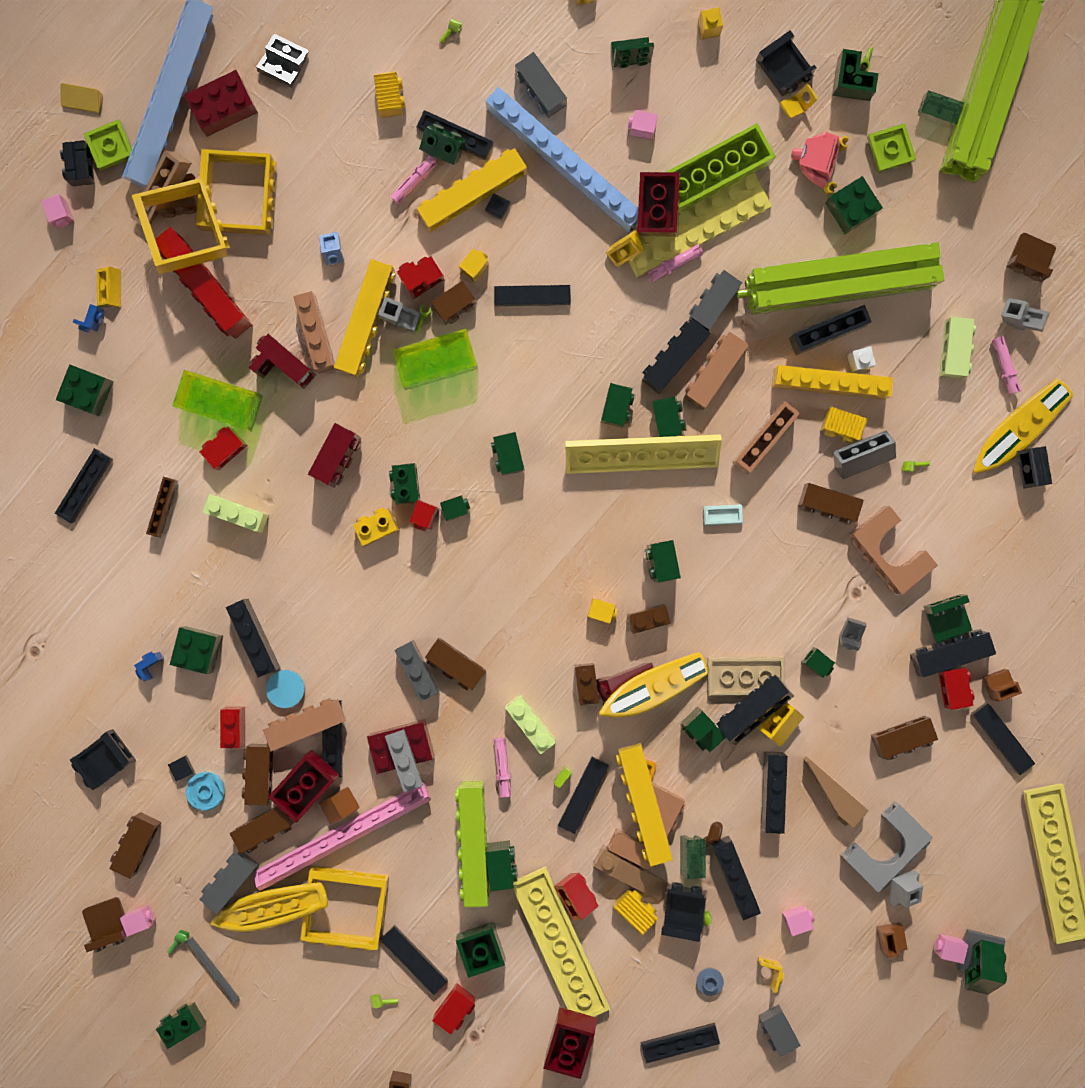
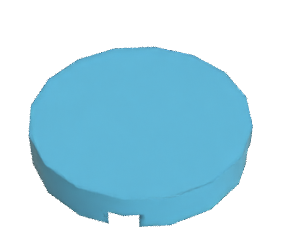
(285, 688)
(205, 791)

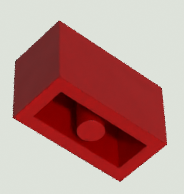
(222, 448)
(424, 515)
(956, 688)
(232, 727)
(576, 896)
(454, 1008)

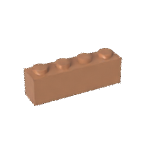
(314, 332)
(716, 370)
(766, 437)
(303, 725)

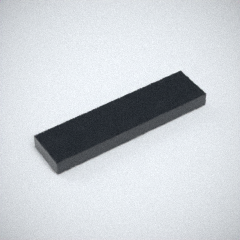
(474, 144)
(532, 295)
(83, 485)
(1003, 738)
(333, 746)
(583, 795)
(414, 959)
(680, 1043)

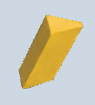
(80, 97)
(625, 249)
(108, 287)

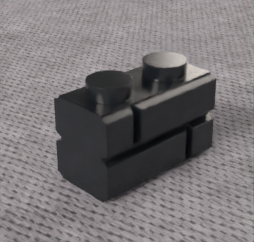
(77, 163)
(1034, 467)

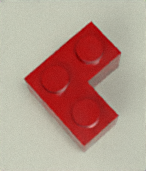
(420, 277)

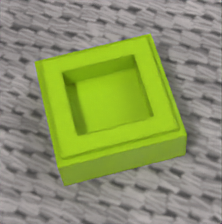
(562, 776)

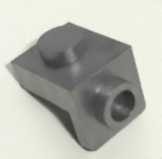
(852, 634)

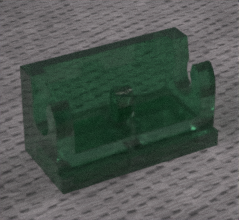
(941, 107)
(692, 857)

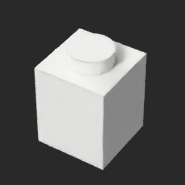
(861, 359)

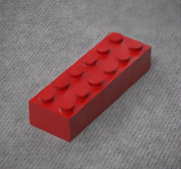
(204, 286)

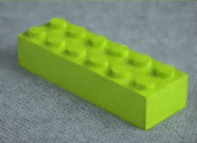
(723, 165)
(473, 843)

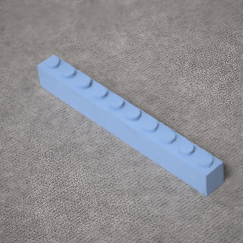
(168, 92)
(562, 159)

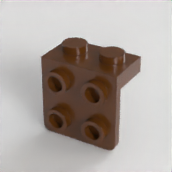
(181, 206)
(1032, 257)
(104, 924)

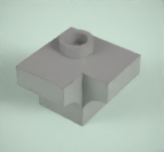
(906, 890)

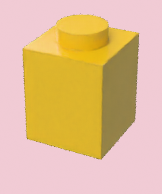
(710, 23)
(474, 264)
(602, 610)

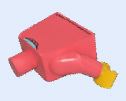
(819, 158)

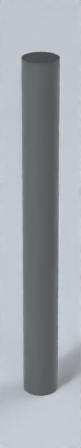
(212, 969)

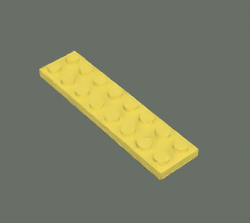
(704, 222)
(643, 454)
(1057, 861)
(560, 944)

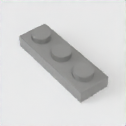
(404, 760)

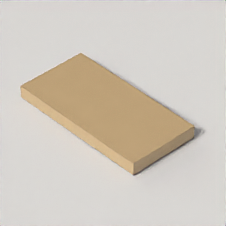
(741, 674)

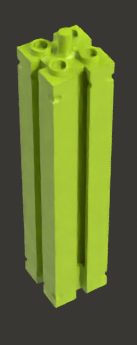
(991, 88)
(843, 278)

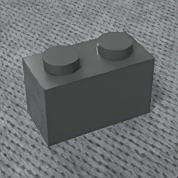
(779, 1030)

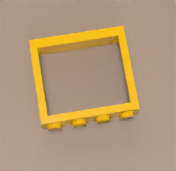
(207, 161)
(173, 193)
(348, 941)

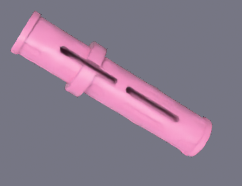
(414, 179)
(674, 263)
(1007, 367)
(502, 767)

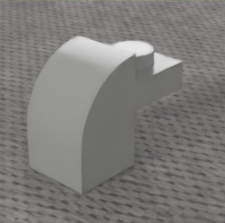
(396, 314)
(1021, 316)

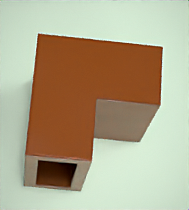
(1001, 685)
(339, 805)
(892, 939)

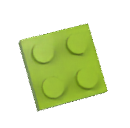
(109, 144)
(891, 148)

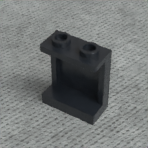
(785, 64)
(102, 760)
(684, 912)

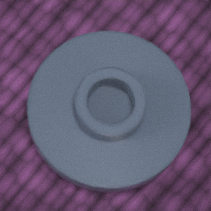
(710, 981)

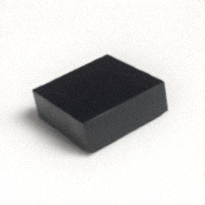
(497, 206)
(181, 768)

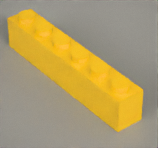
(472, 190)
(364, 318)
(832, 382)
(645, 805)

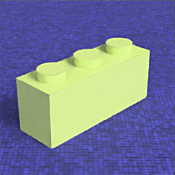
(957, 348)
(235, 513)
(530, 724)

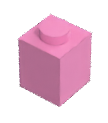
(642, 124)
(57, 211)
(137, 920)
(799, 920)
(950, 948)

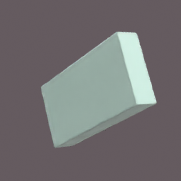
(723, 515)

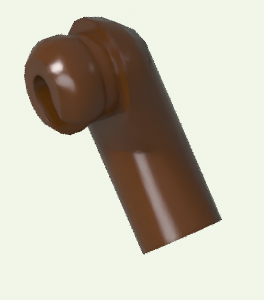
(714, 833)

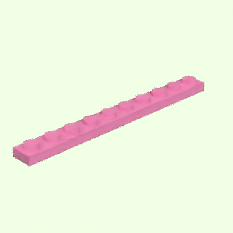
(340, 836)

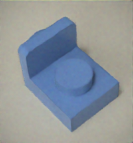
(331, 248)

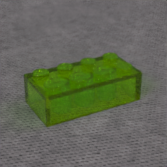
(435, 359)
(217, 400)

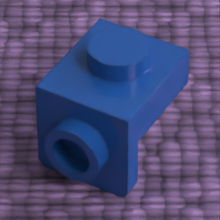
(93, 319)
(148, 660)

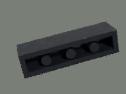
(830, 330)
(676, 355)
(252, 637)
(953, 653)
(754, 709)
(774, 792)
(736, 878)

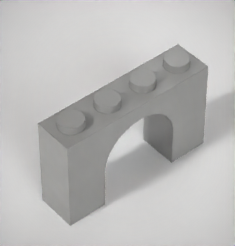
(912, 840)

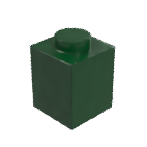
(455, 507)
(818, 663)

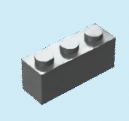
(540, 85)
(715, 299)
(864, 454)
(417, 670)
(228, 881)

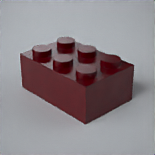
(221, 103)
(659, 204)
(335, 456)
(418, 738)
(303, 786)
(570, 1043)

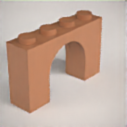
(868, 539)
(629, 847)

